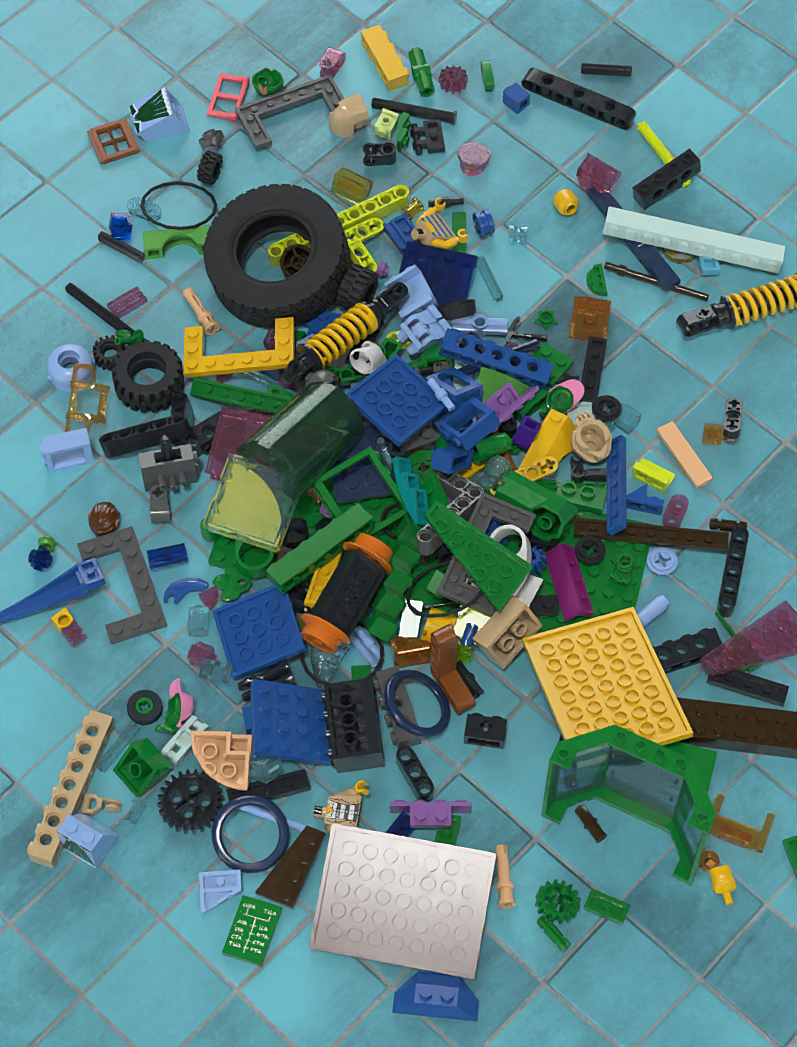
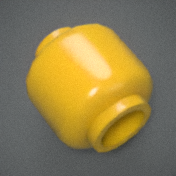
(565, 202)

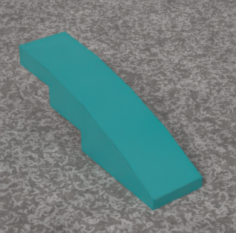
(409, 488)

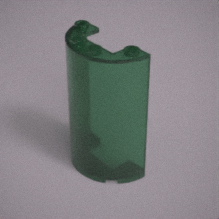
(306, 436)

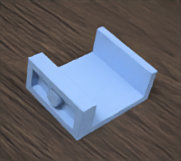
(419, 292)

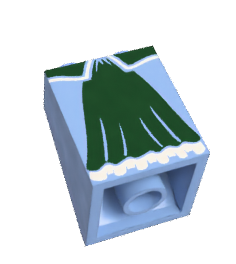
(158, 116)
(86, 838)

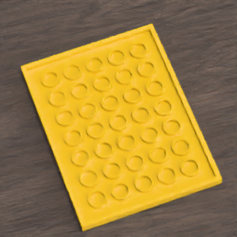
(606, 676)

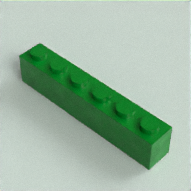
(319, 548)

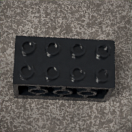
(353, 725)

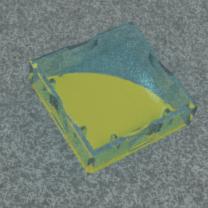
(250, 505)

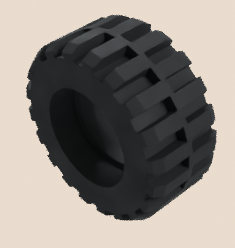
(141, 357)

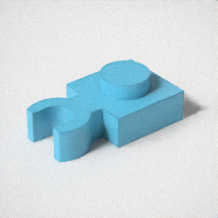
(708, 266)

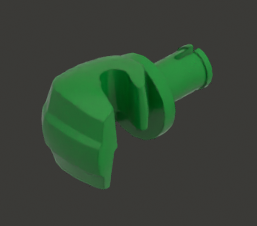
(430, 357)

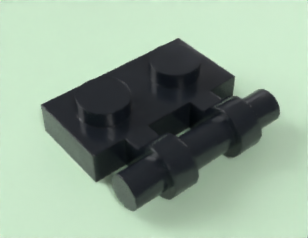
(433, 137)

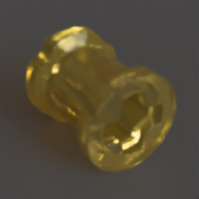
(412, 208)

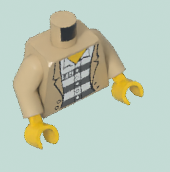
(342, 807)

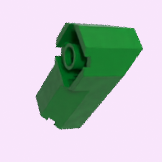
(552, 511)

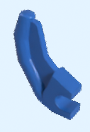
(183, 587)

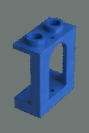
(463, 394)

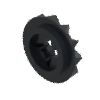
(611, 403)
(585, 543)

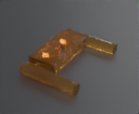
(740, 833)

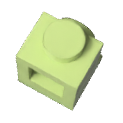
(386, 124)

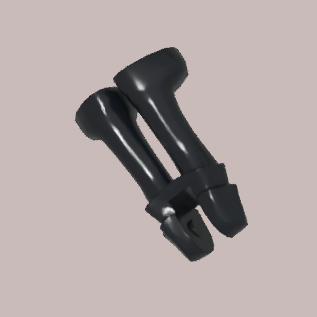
(281, 668)

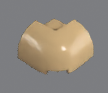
(348, 116)

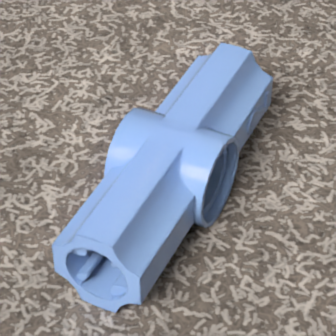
(489, 326)

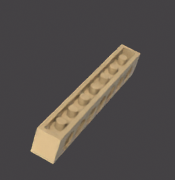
(94, 722)

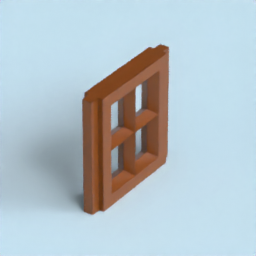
(127, 135)

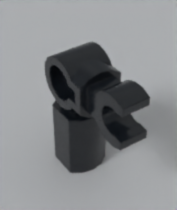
(581, 475)

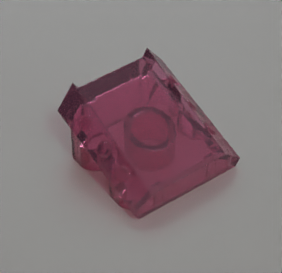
(597, 174)

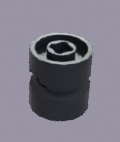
(296, 533)

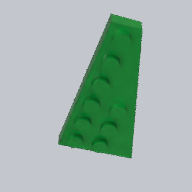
(487, 562)

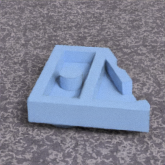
(218, 887)

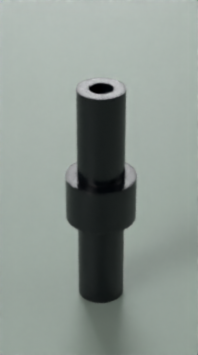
(449, 201)

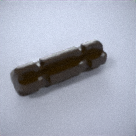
(725, 525)

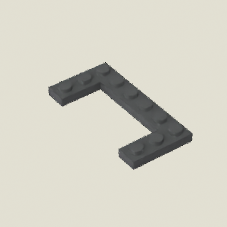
(250, 113)
(486, 509)
(152, 615)

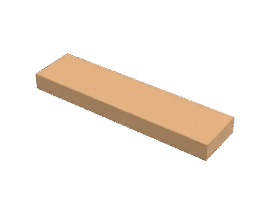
(684, 455)

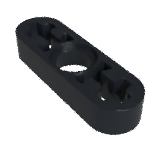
(736, 423)

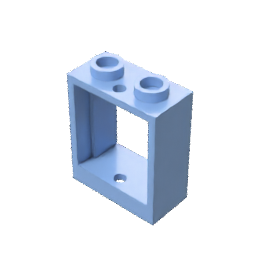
(66, 450)

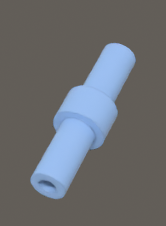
(441, 394)
(368, 642)

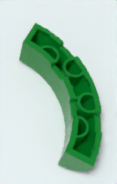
(350, 375)

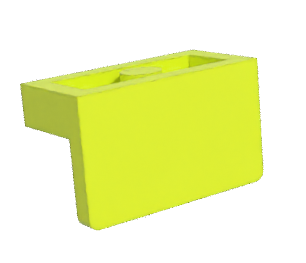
(652, 475)

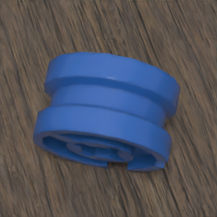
(483, 222)

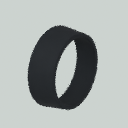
(457, 309)

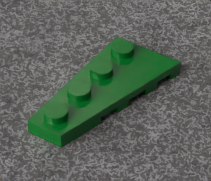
(584, 496)

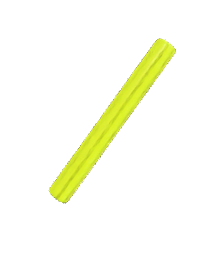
(657, 145)

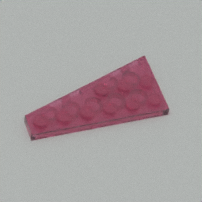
(760, 642)

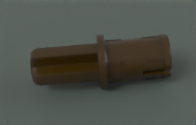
(590, 823)

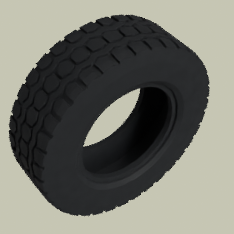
(272, 211)

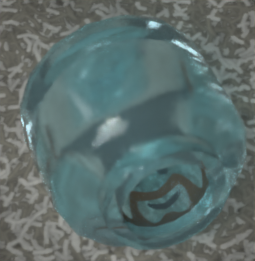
(496, 469)

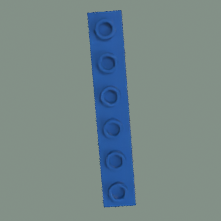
(506, 354)

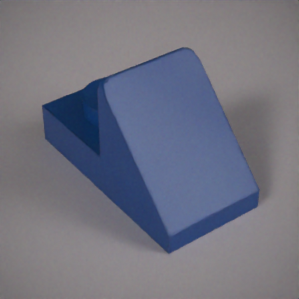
(640, 502)

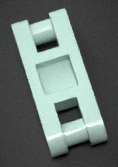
(182, 740)

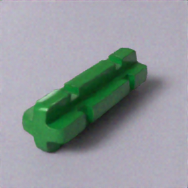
(553, 933)

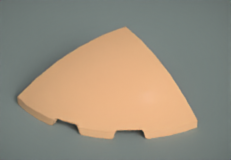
(224, 756)

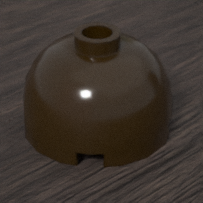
(294, 258)

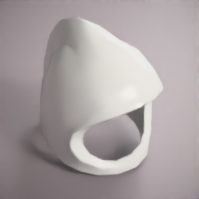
(370, 352)

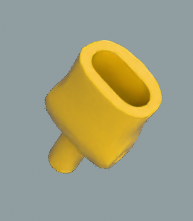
(723, 882)

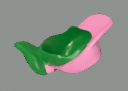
(563, 397)
(179, 709)

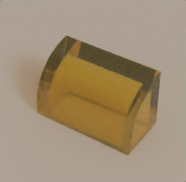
(351, 186)

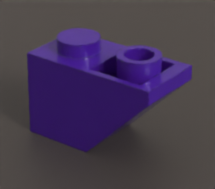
(526, 432)

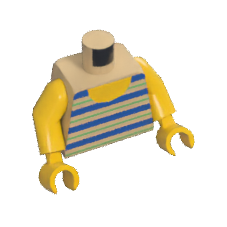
(434, 231)

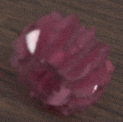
(453, 79)

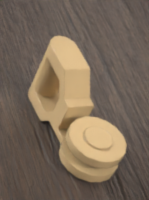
(112, 805)

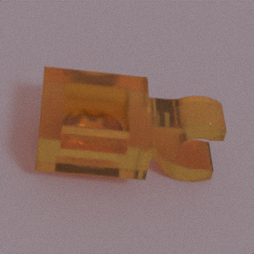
(713, 434)

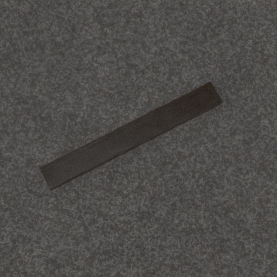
(654, 535)

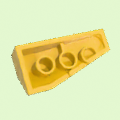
(551, 440)

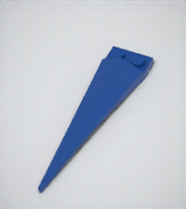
(68, 586)

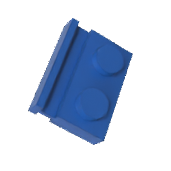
(400, 231)

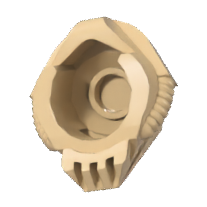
(591, 438)

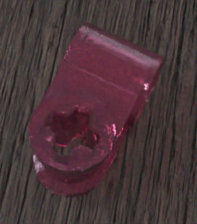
(331, 62)

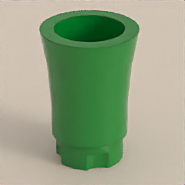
(491, 446)

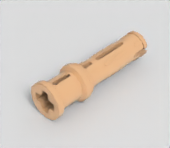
(203, 316)
(504, 885)

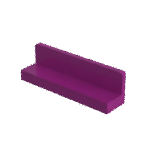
(568, 582)

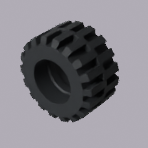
(357, 286)

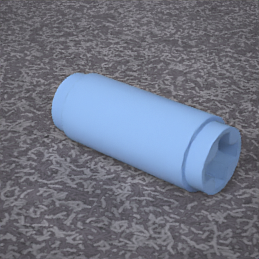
(653, 610)

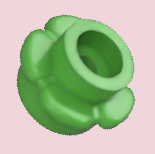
(47, 542)

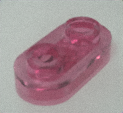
(675, 513)

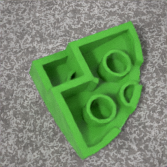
(494, 380)

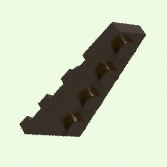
(291, 872)

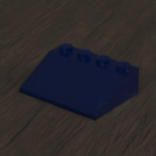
(445, 270)

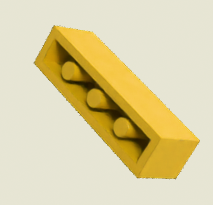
(384, 57)

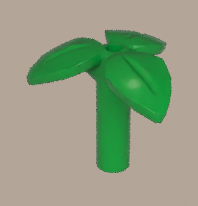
(125, 338)

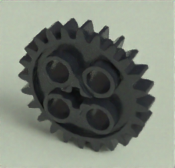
(180, 788)

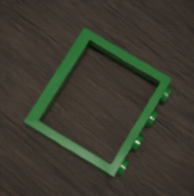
(331, 506)

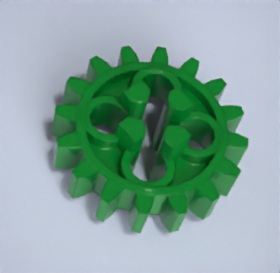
(566, 909)

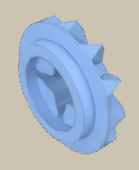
(666, 555)

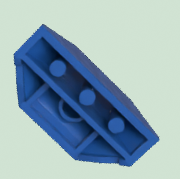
(436, 997)

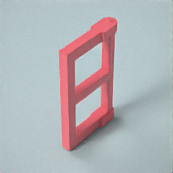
(216, 94)

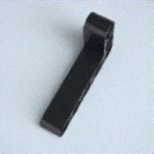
(147, 435)

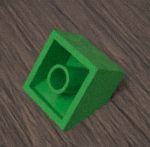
(142, 767)

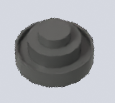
(211, 138)

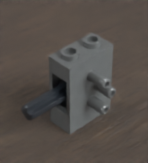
(169, 465)

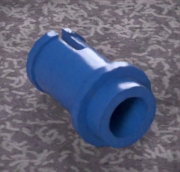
(467, 635)

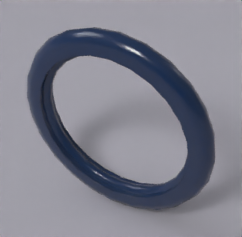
(397, 715)
(239, 802)

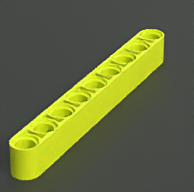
(376, 206)

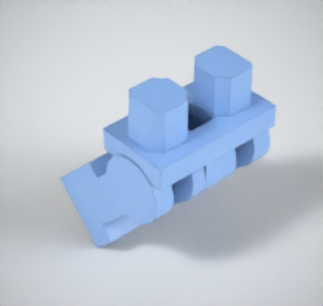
(423, 330)

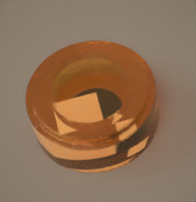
(709, 861)

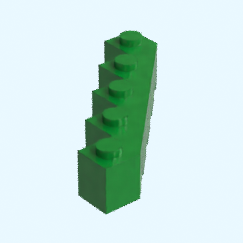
(390, 598)

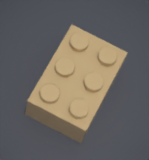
(503, 632)

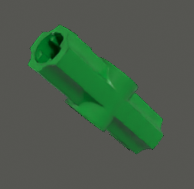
(421, 72)

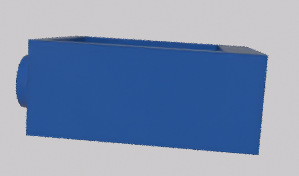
(477, 431)

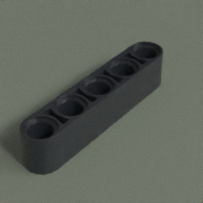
(732, 563)

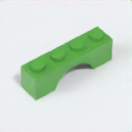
(160, 241)

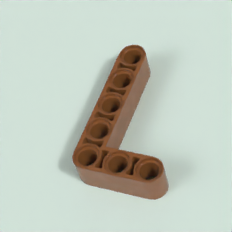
(443, 669)

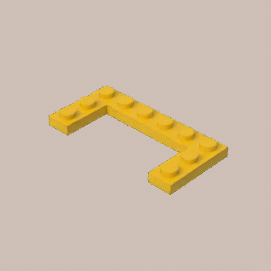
(197, 364)

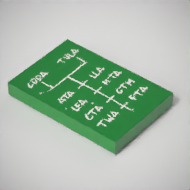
(252, 930)

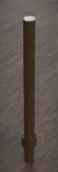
(623, 270)

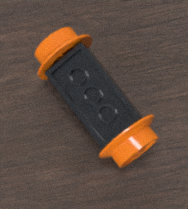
(347, 593)

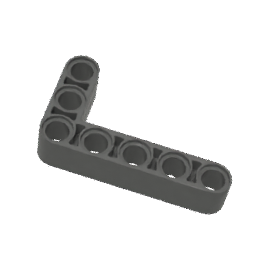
(465, 498)

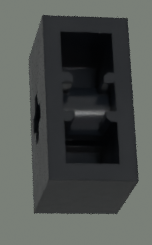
(493, 737)

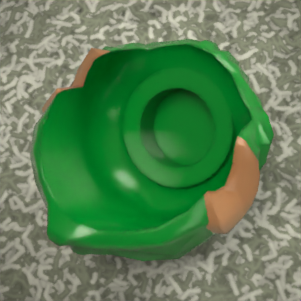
(267, 81)

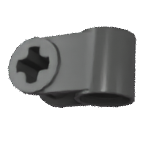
(159, 505)

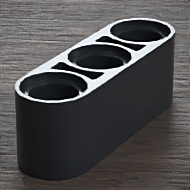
(414, 765)

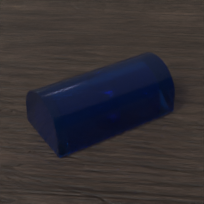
(167, 556)

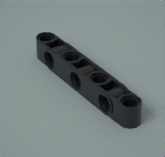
(578, 98)

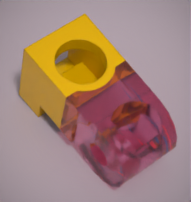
(68, 627)

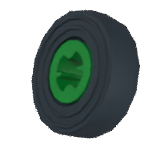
(140, 699)

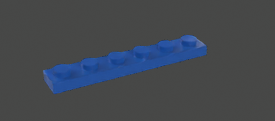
(616, 486)

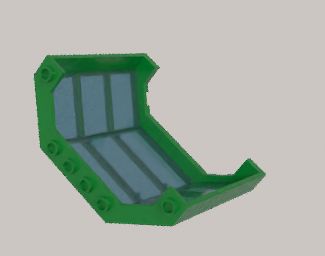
(637, 780)

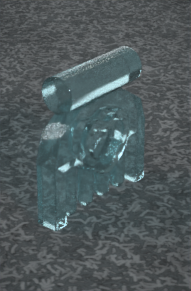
(384, 453)

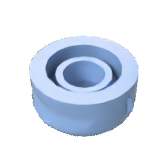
(65, 354)

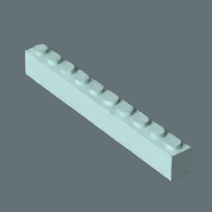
(694, 240)

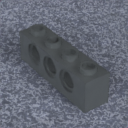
(398, 735)

